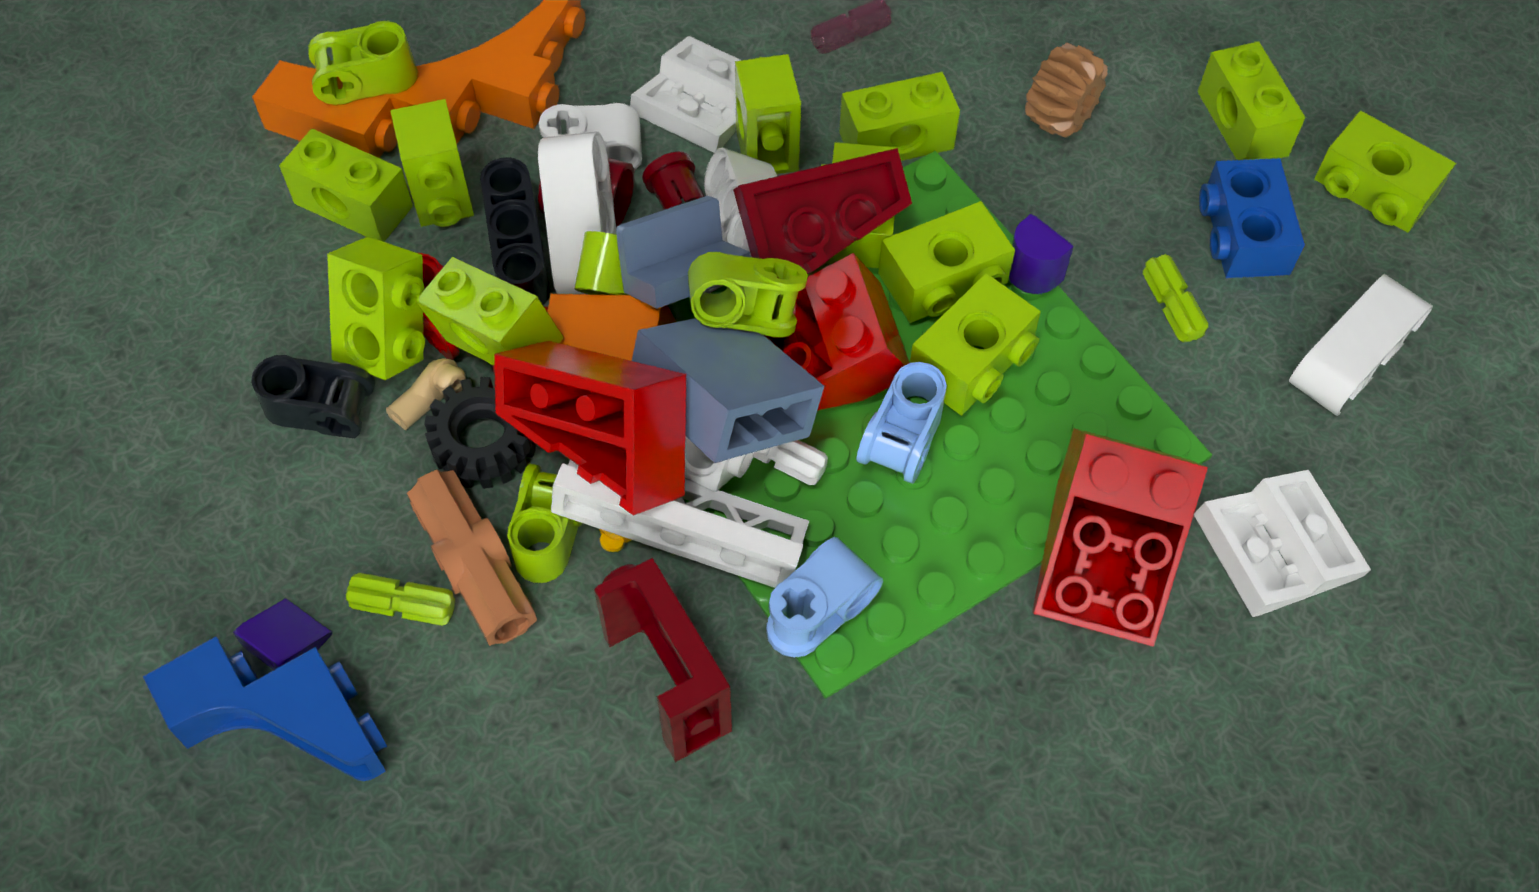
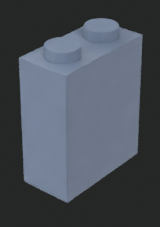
(738, 387)

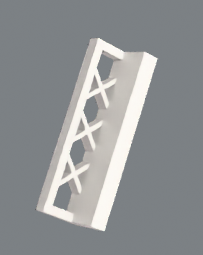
(688, 529)

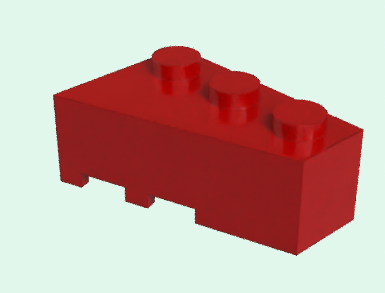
(603, 414)

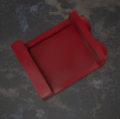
(700, 704)

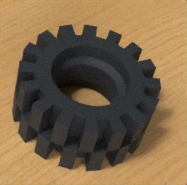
(468, 462)

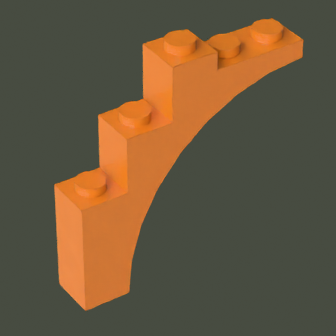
(501, 78)

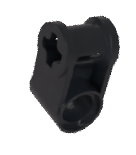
(321, 395)

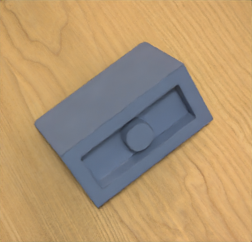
(662, 246)

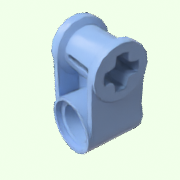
(904, 430)
(825, 591)

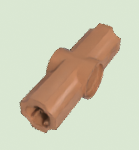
(471, 557)

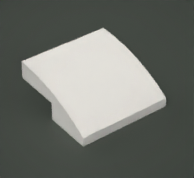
(705, 75)
(1301, 528)

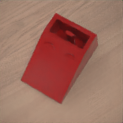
(845, 334)
(1116, 536)

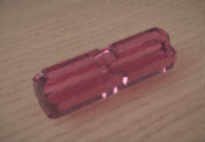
(842, 29)

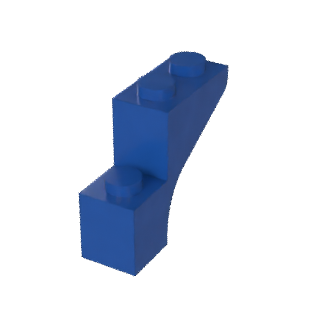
(297, 702)

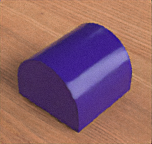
(1039, 257)

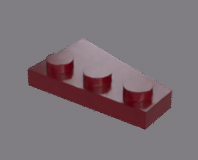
(822, 208)

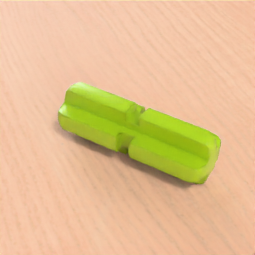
(1181, 307)
(414, 600)

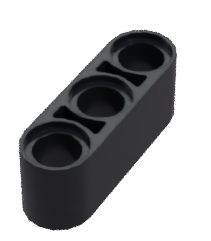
(514, 226)

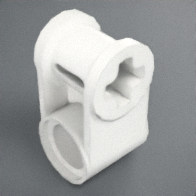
(615, 121)

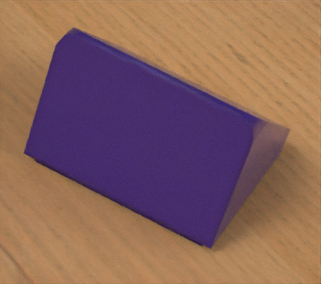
(281, 634)

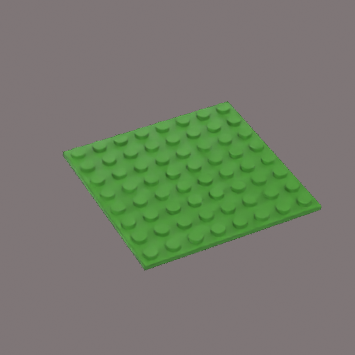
(988, 478)

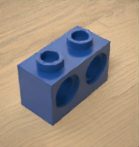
(1251, 218)

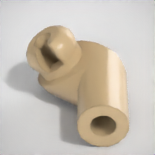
(427, 387)

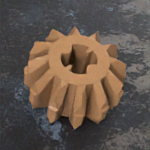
(1066, 89)

